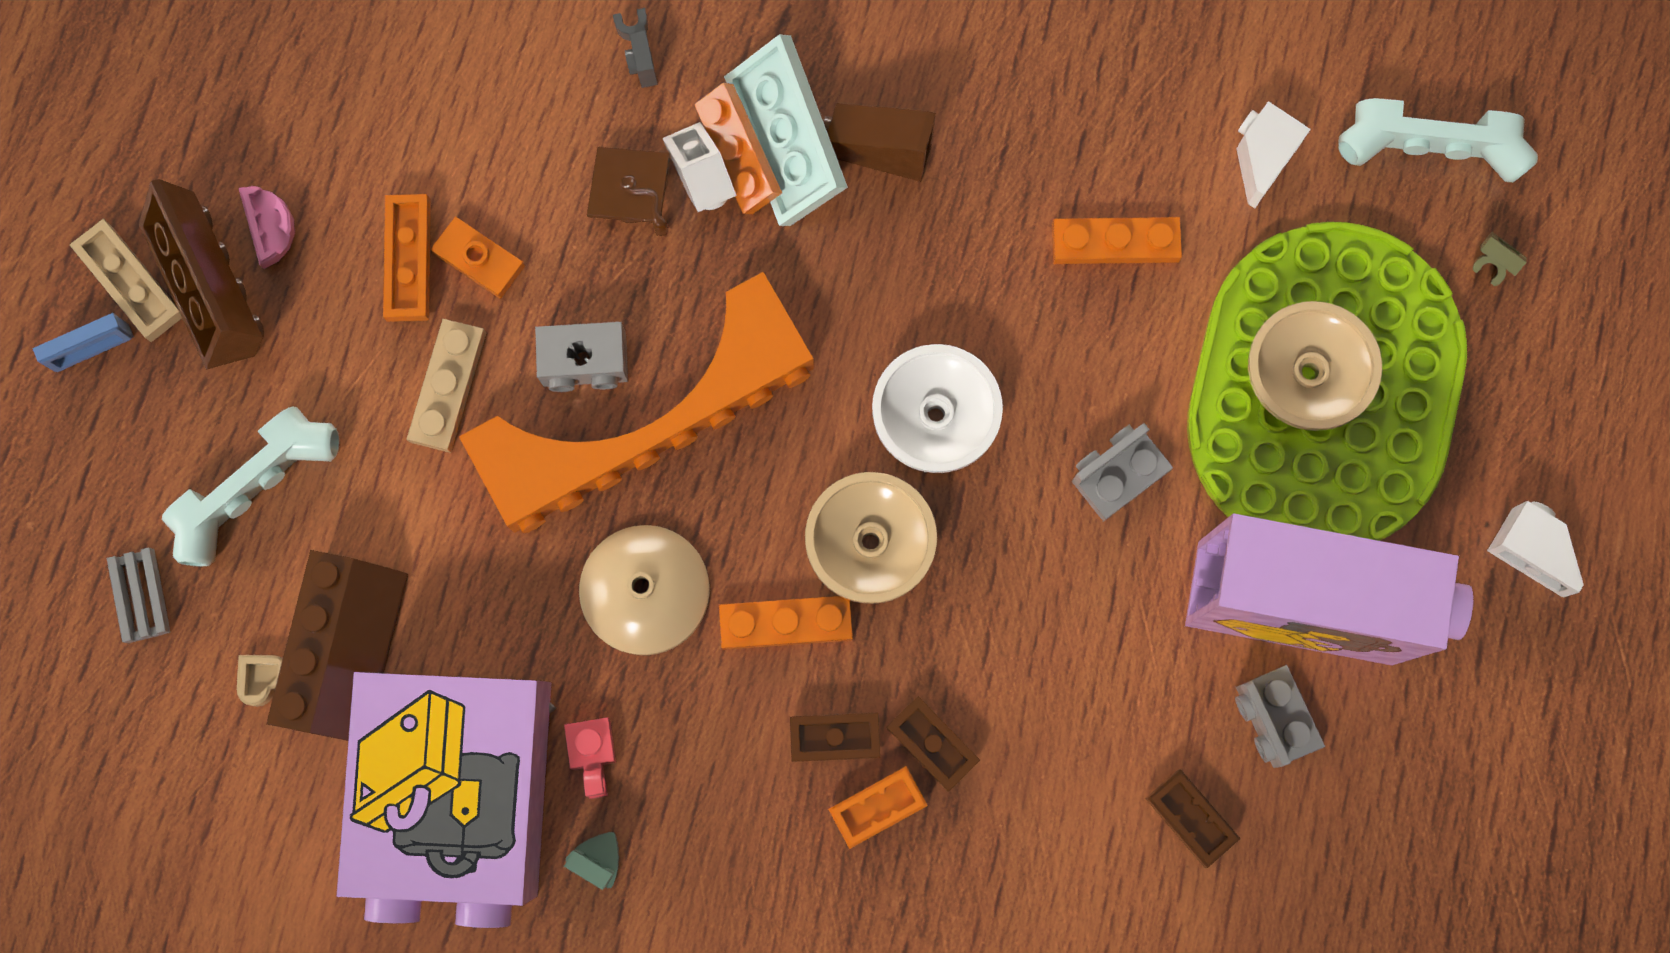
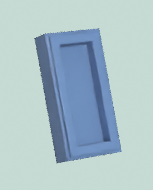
(83, 343)

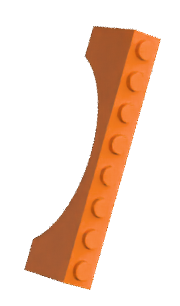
(540, 475)

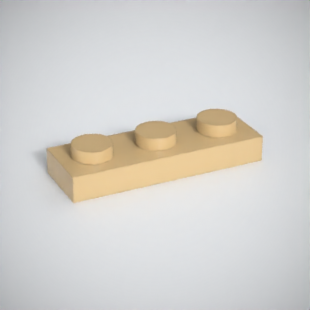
(126, 280)
(446, 385)

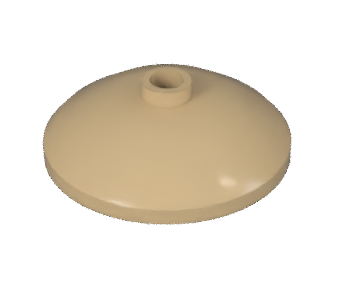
(1329, 343)
(877, 507)
(661, 615)

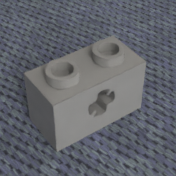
(562, 343)

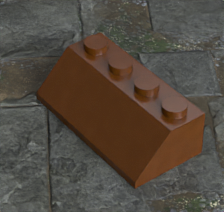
(199, 275)
(337, 629)

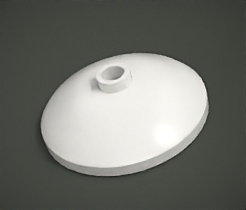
(943, 380)

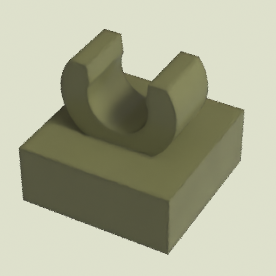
(1500, 254)

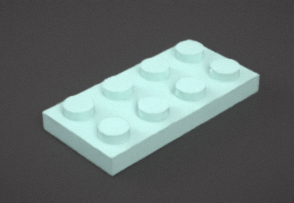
(788, 129)

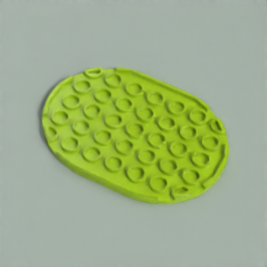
(1385, 461)

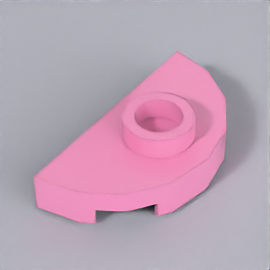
(269, 224)

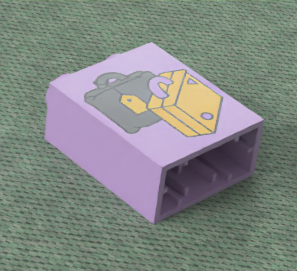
(1326, 591)
(444, 796)

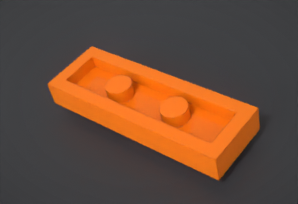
(739, 147)
(1116, 240)
(407, 258)
(785, 622)

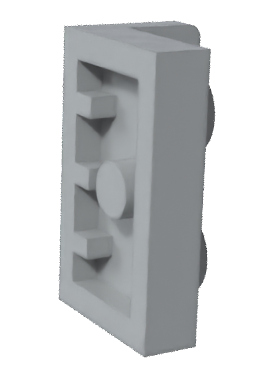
(1120, 472)
(1278, 717)

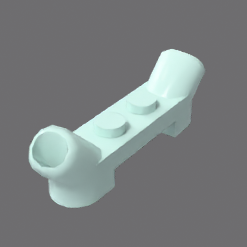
(1494, 137)
(198, 518)

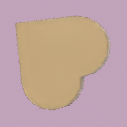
(257, 678)

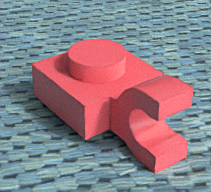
(590, 748)

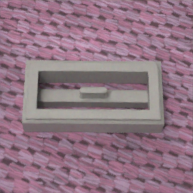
(121, 596)

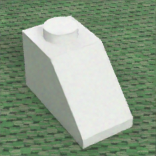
(1266, 148)
(700, 167)
(1539, 548)

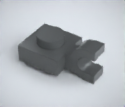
(639, 57)

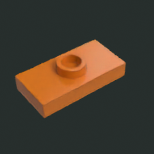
(477, 257)
(877, 807)

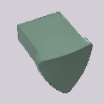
(596, 860)

